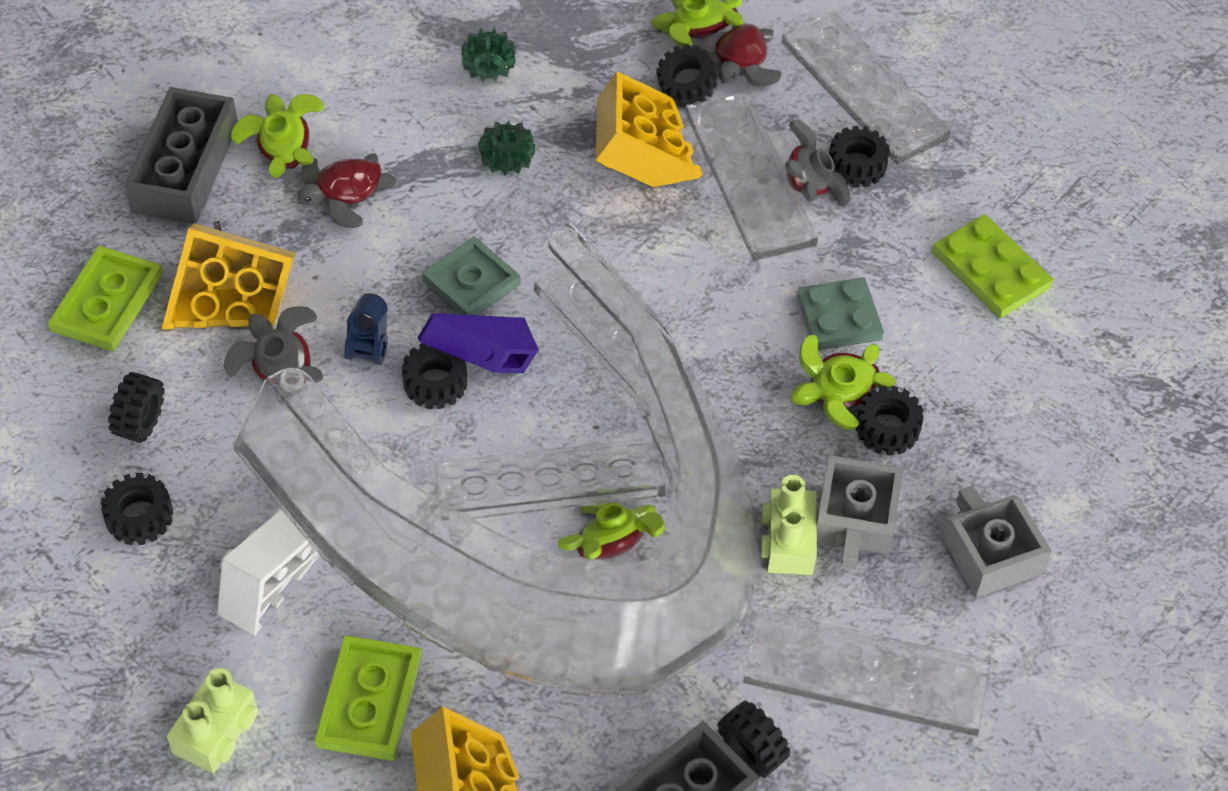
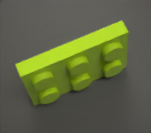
(992, 265)
(105, 298)
(368, 698)

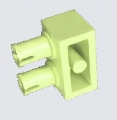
(791, 528)
(213, 721)

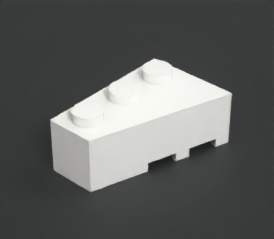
(261, 569)

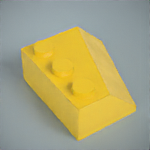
(642, 134)
(226, 280)
(461, 755)

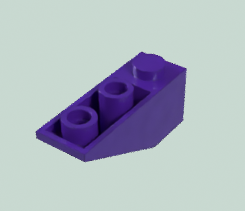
(486, 341)

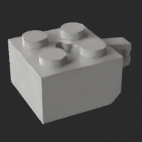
(858, 507)
(994, 542)

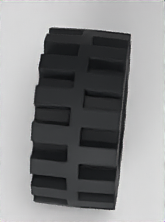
(687, 59)
(861, 142)
(438, 391)
(891, 403)
(136, 407)
(142, 526)
(754, 738)

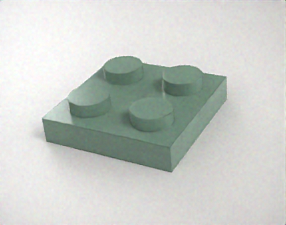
(471, 278)
(840, 313)

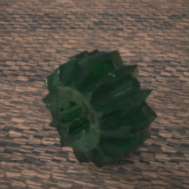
(488, 54)
(506, 147)

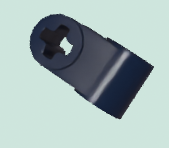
(367, 335)

